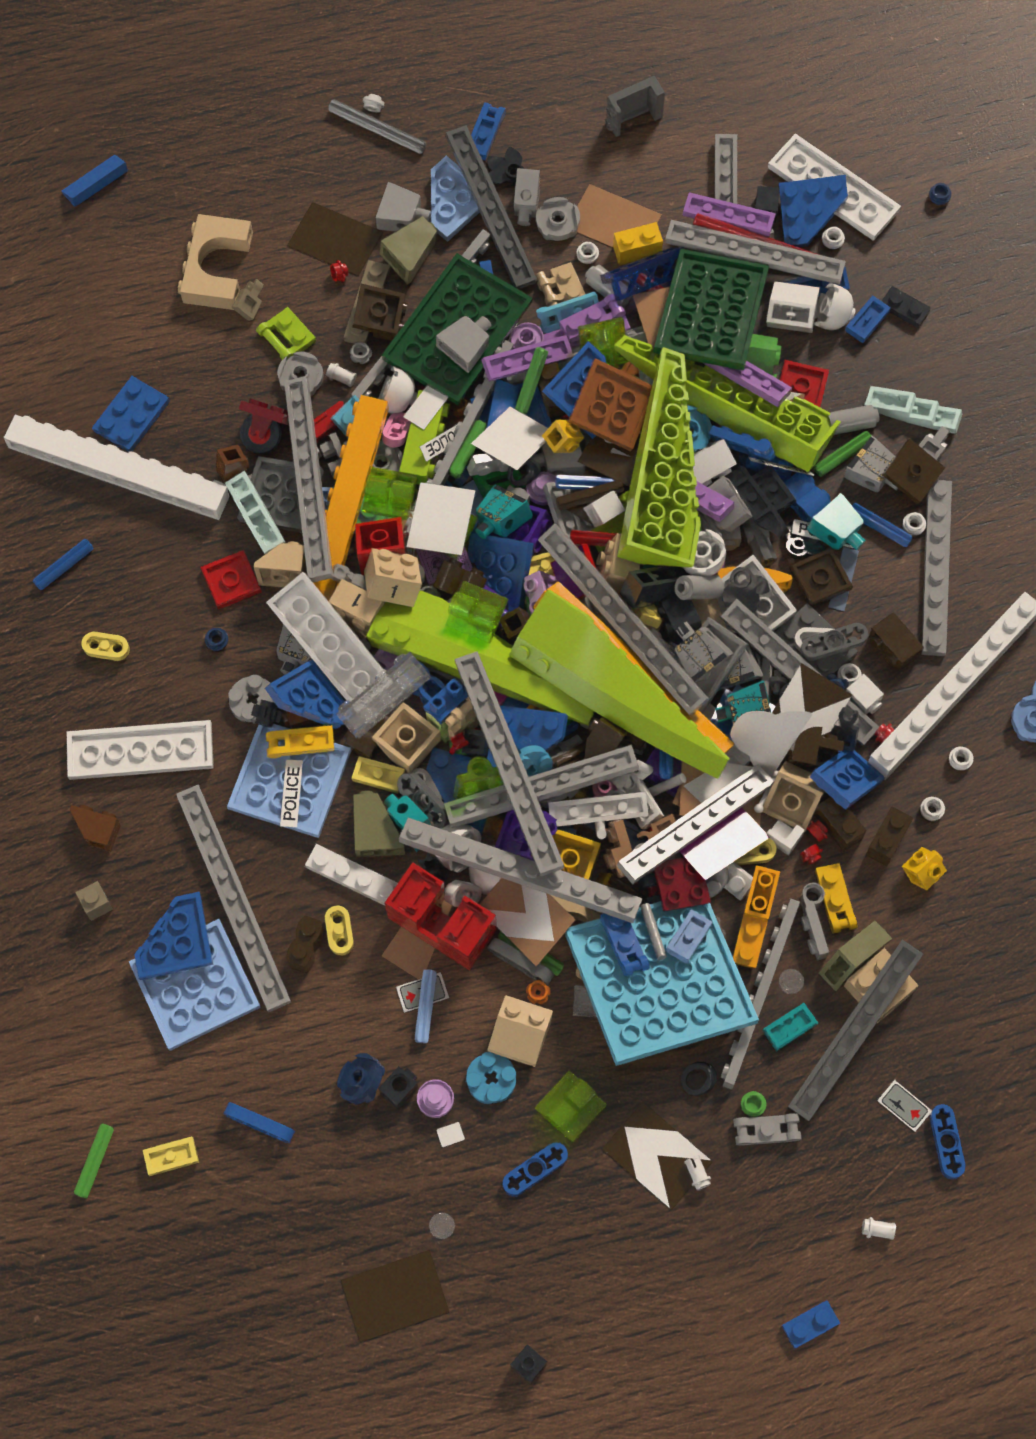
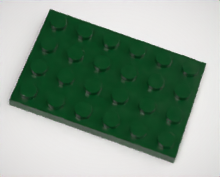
(458, 292)
(712, 309)

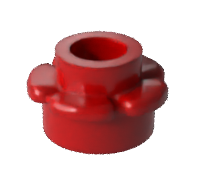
(338, 271)
(883, 732)
(817, 830)
(811, 854)

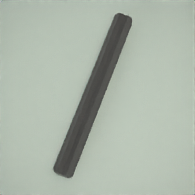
(377, 126)

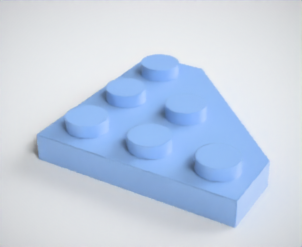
(450, 199)

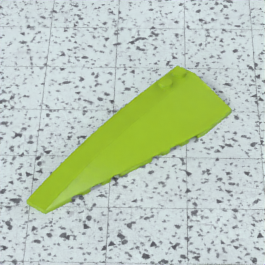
(795, 428)
(662, 502)
(425, 635)
(583, 662)

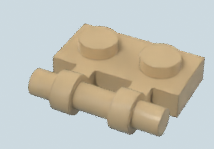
(565, 281)
(462, 719)

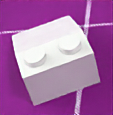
(773, 606)

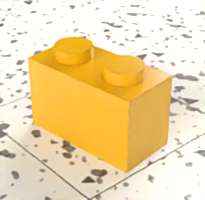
(637, 243)

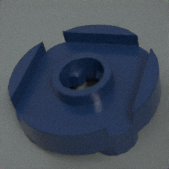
(364, 1090)

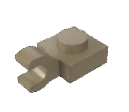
(247, 301)

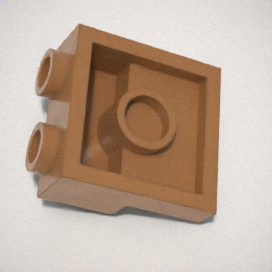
(618, 836)

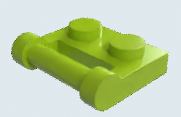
(290, 329)

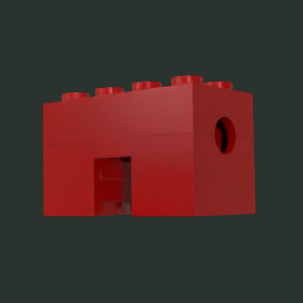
(417, 909)

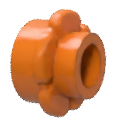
(542, 987)

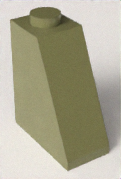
(409, 248)
(374, 828)
(854, 955)

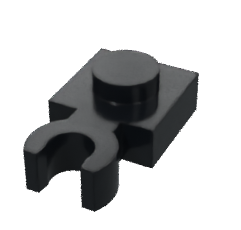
(846, 730)

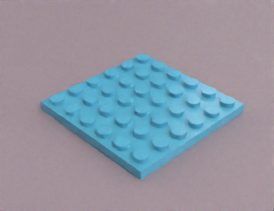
(672, 999)

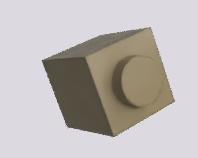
(94, 900)

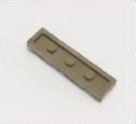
(374, 275)

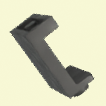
(633, 102)

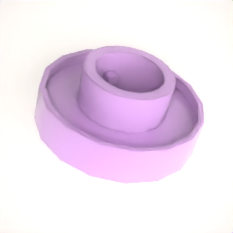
(526, 334)
(535, 488)
(435, 1098)

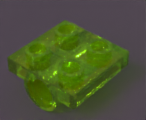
(604, 336)
(389, 493)
(476, 611)
(478, 778)
(571, 1106)

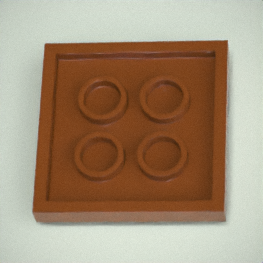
(611, 404)

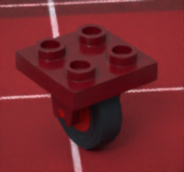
(262, 429)

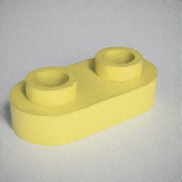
(106, 647)
(756, 857)
(339, 931)

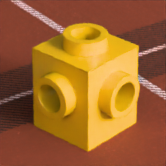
(563, 436)
(924, 868)

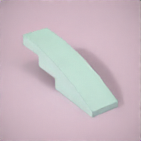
(913, 410)
(254, 512)

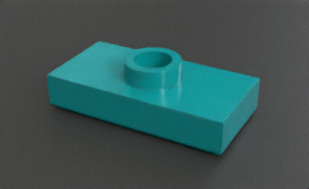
(790, 1026)

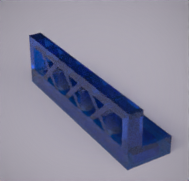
(641, 266)

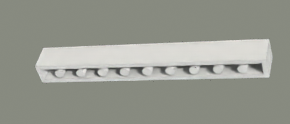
(117, 466)
(954, 686)

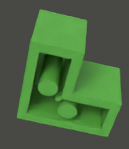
(764, 353)

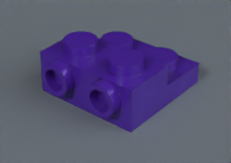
(533, 528)
(512, 838)

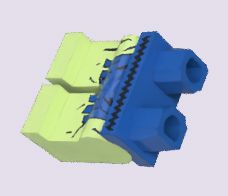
(441, 705)

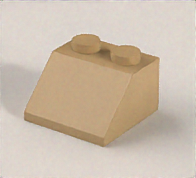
(281, 565)
(407, 738)
(793, 796)
(520, 1031)

